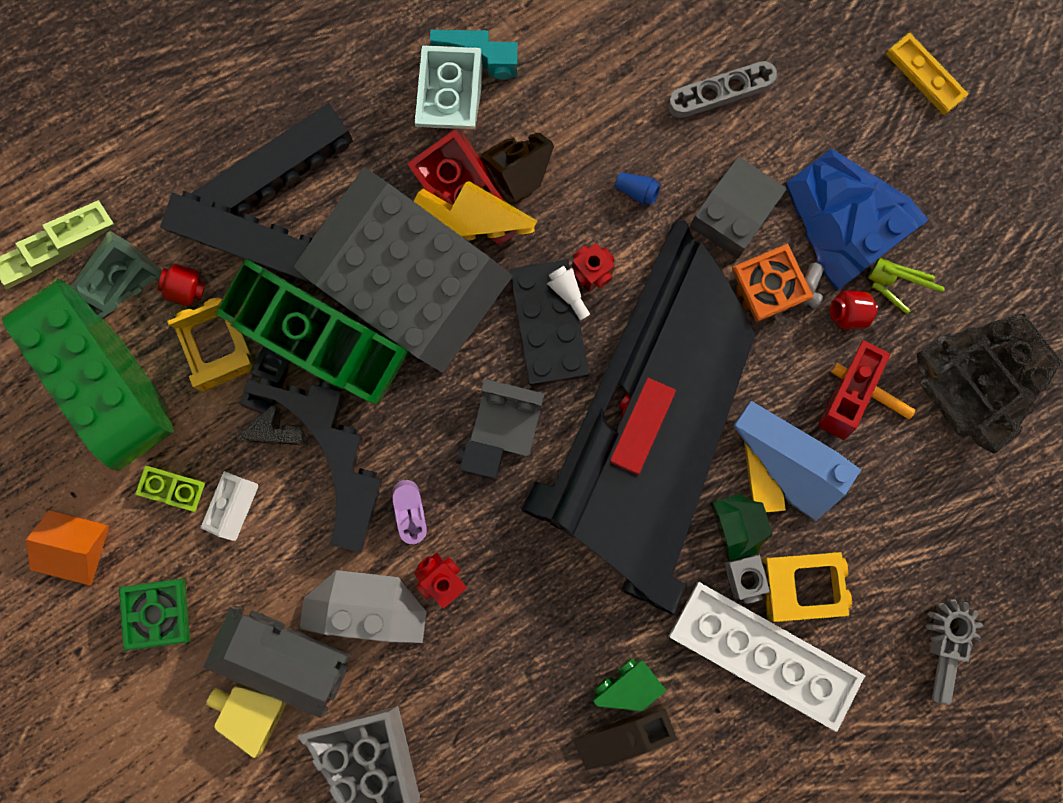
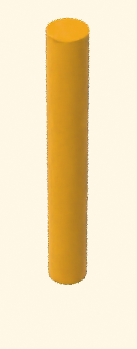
(881, 396)

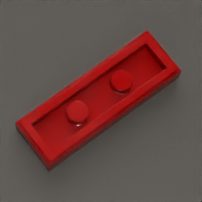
(642, 426)

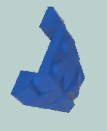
(850, 215)

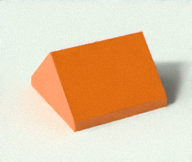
(66, 547)

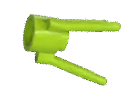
(886, 272)

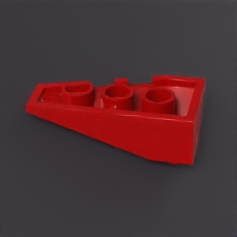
(449, 165)

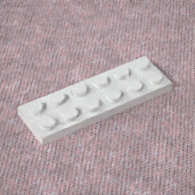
(767, 656)

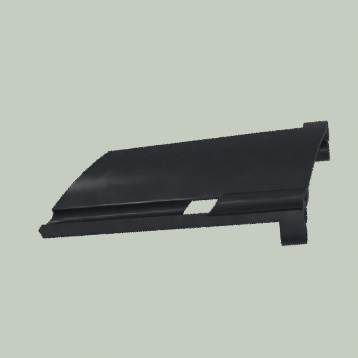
(690, 338)

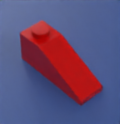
(854, 391)

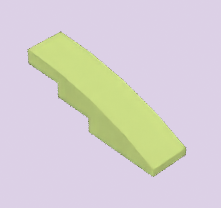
(56, 243)

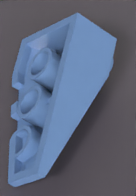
(803, 467)

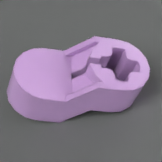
(410, 526)

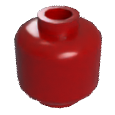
(181, 285)
(853, 309)

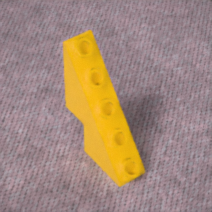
(476, 213)

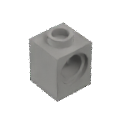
(754, 566)

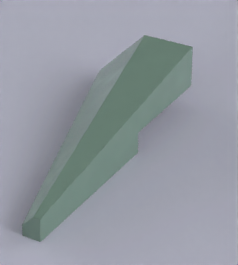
(114, 274)

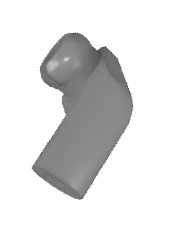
(812, 278)

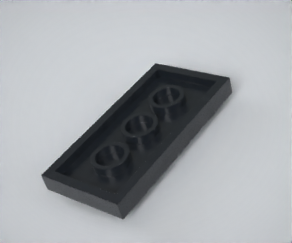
(547, 326)

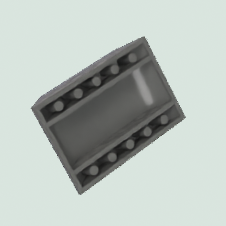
(402, 270)

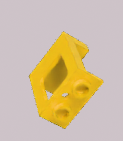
(218, 371)
(782, 599)

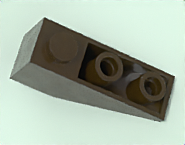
(626, 738)

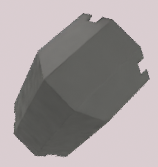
(277, 661)

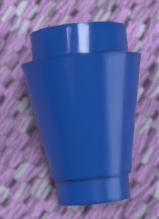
(638, 187)

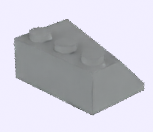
(365, 758)

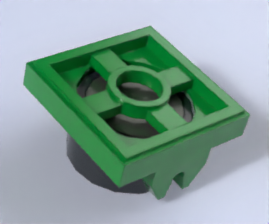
(156, 614)

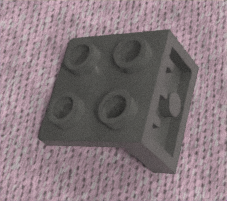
(507, 417)

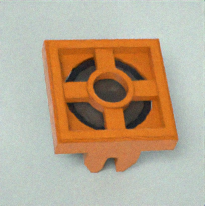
(770, 284)

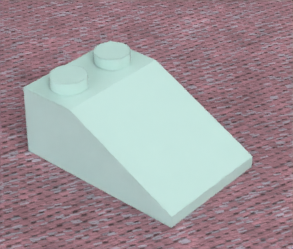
(449, 87)

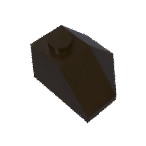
(520, 164)

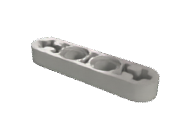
(723, 92)

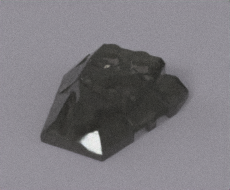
(988, 378)

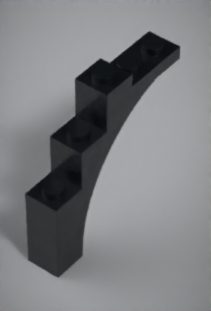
(354, 491)

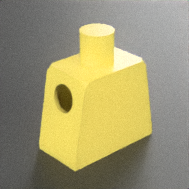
(246, 717)

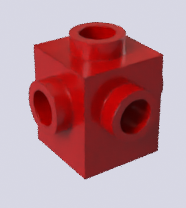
(590, 276)
(439, 579)

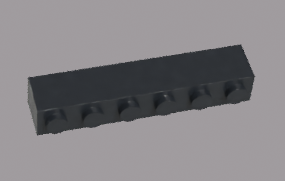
(278, 163)
(234, 234)

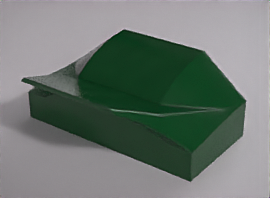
(741, 525)

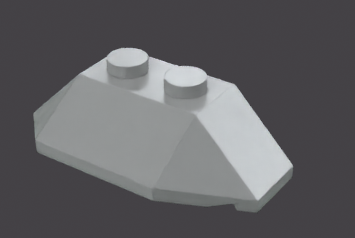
(364, 608)

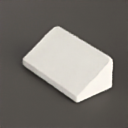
(229, 506)

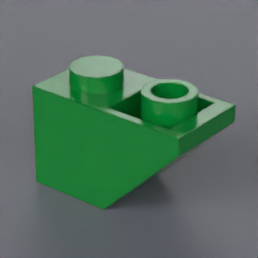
(631, 689)

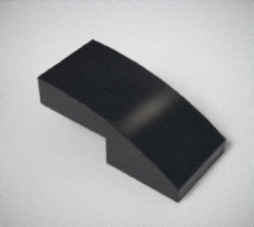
(267, 366)

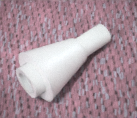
(566, 286)

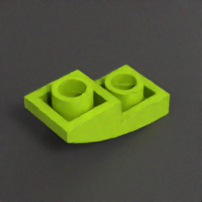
(170, 488)

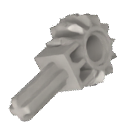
(951, 646)

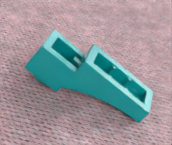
(497, 57)

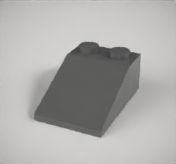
(737, 207)

